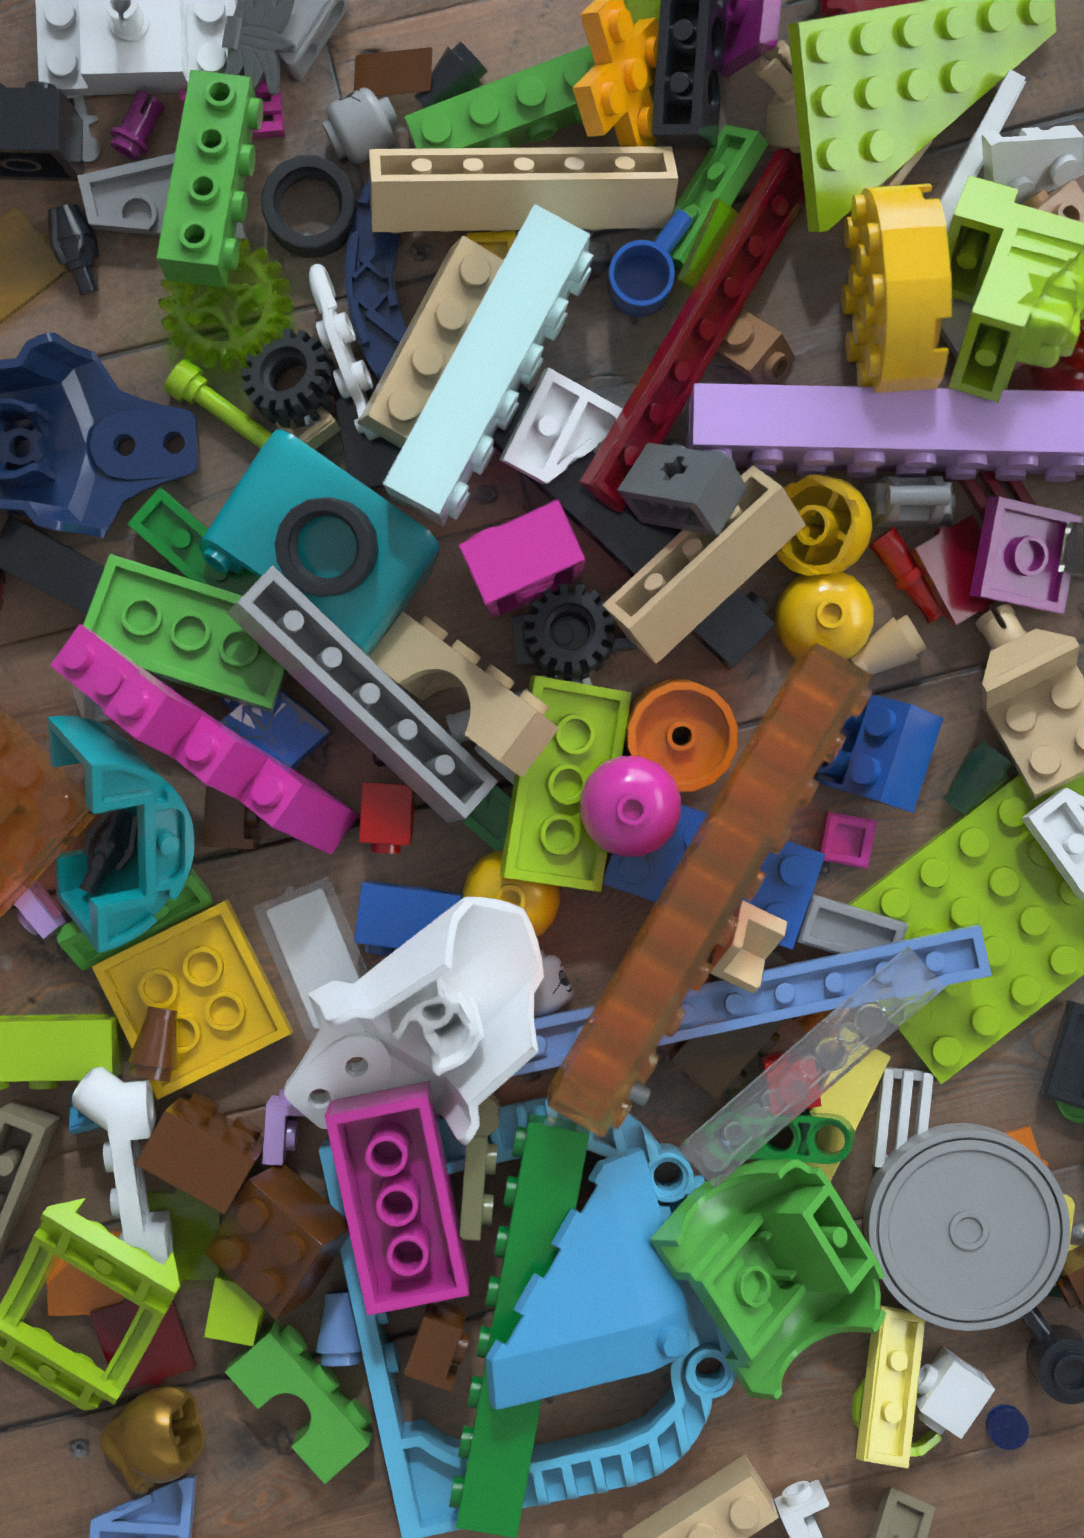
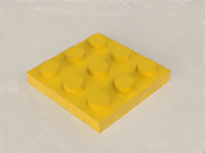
(213, 983)

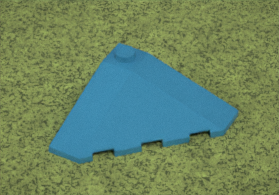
(603, 1304)

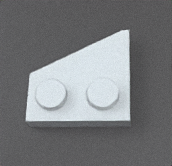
(557, 427)

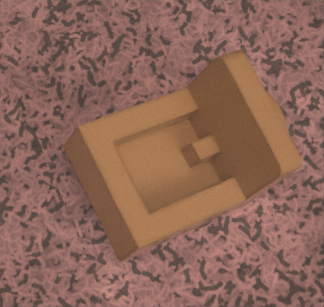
(756, 350)

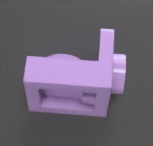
(40, 912)
(279, 1130)

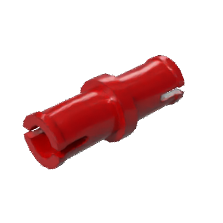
(901, 564)

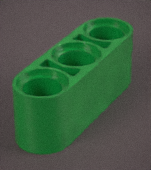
(806, 1143)

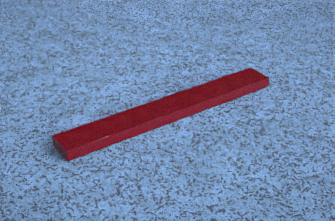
(700, 326)

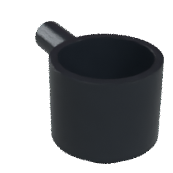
(1056, 1358)

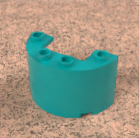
(165, 840)

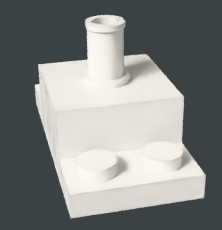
(129, 44)

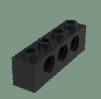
(689, 73)

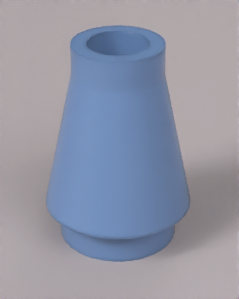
(338, 1331)

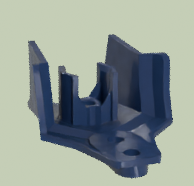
(65, 436)

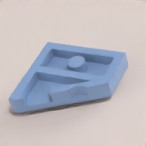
(157, 1514)

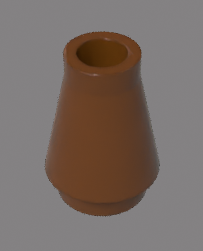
(156, 1046)

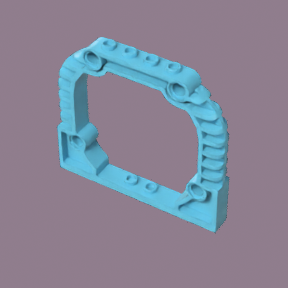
(425, 1459)

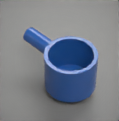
(644, 271)

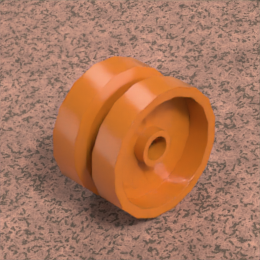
(709, 732)

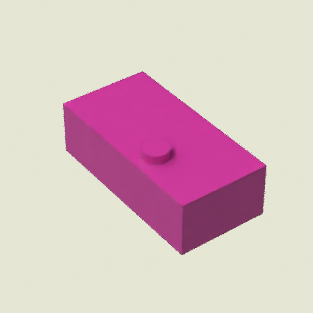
(523, 559)
(398, 1197)

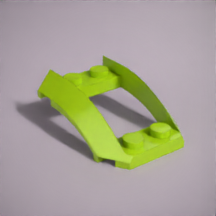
(111, 1262)

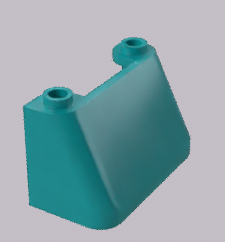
(289, 474)

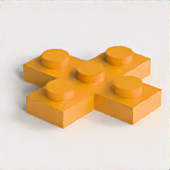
(625, 67)

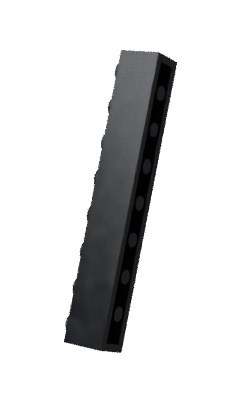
(725, 632)

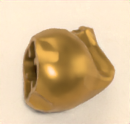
(154, 1438)

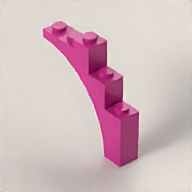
(202, 744)

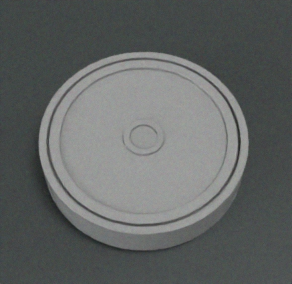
(967, 1226)

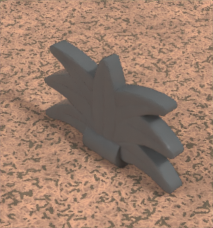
(256, 38)

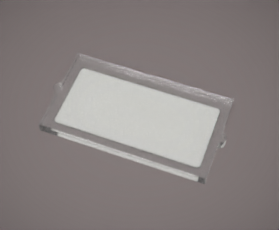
(309, 944)

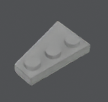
(131, 197)

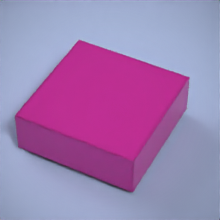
(847, 839)

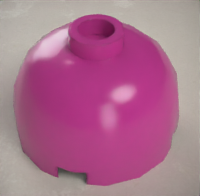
(630, 806)

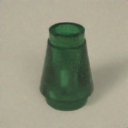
(977, 777)

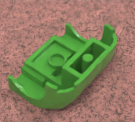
(773, 1265)

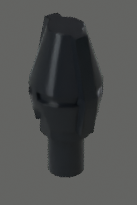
(74, 245)
(109, 846)

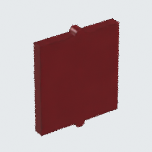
(948, 568)
(165, 1356)

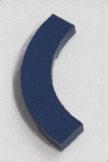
(372, 288)

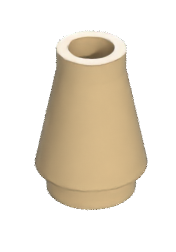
(890, 646)

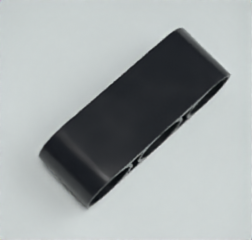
(48, 564)

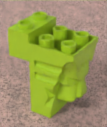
(1025, 285)

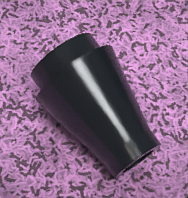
(453, 75)

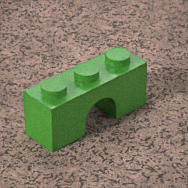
(281, 1365)

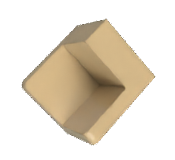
(745, 953)

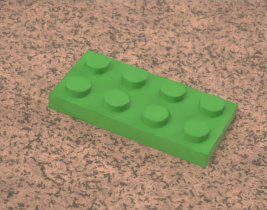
(182, 633)

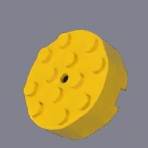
(897, 288)

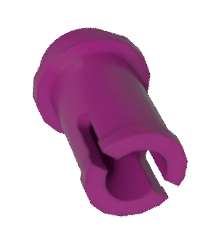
(136, 127)

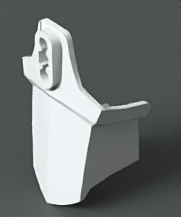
(435, 1010)

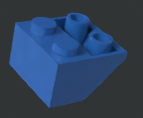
(884, 753)

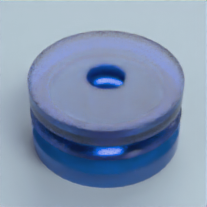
(1010, 1437)

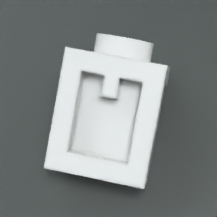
(797, 1508)

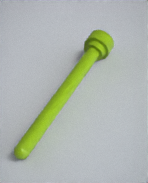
(188, 384)

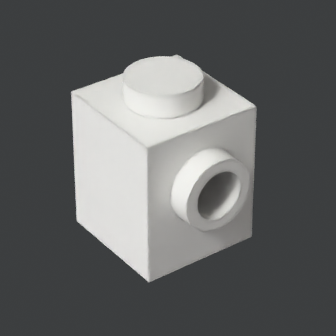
(951, 1393)

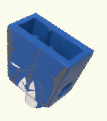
(285, 734)

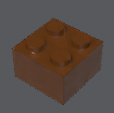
(203, 1151)
(278, 1240)

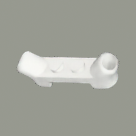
(127, 1115)

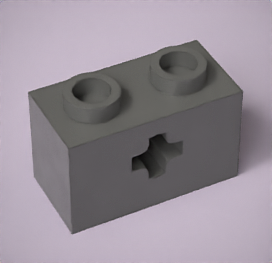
(683, 488)

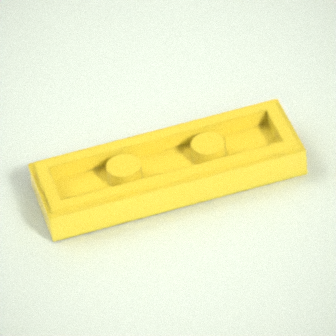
(891, 1389)

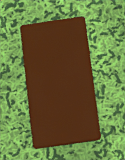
(394, 71)

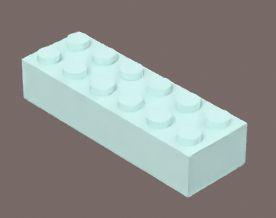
(489, 365)

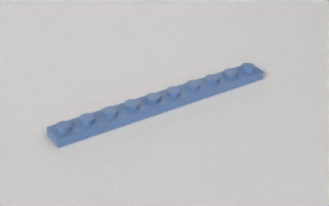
(784, 991)

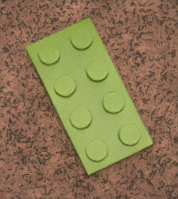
(544, 823)

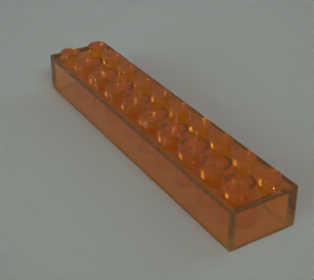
(707, 887)

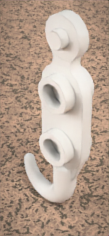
(337, 334)

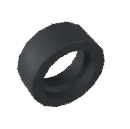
(296, 170)
(287, 550)

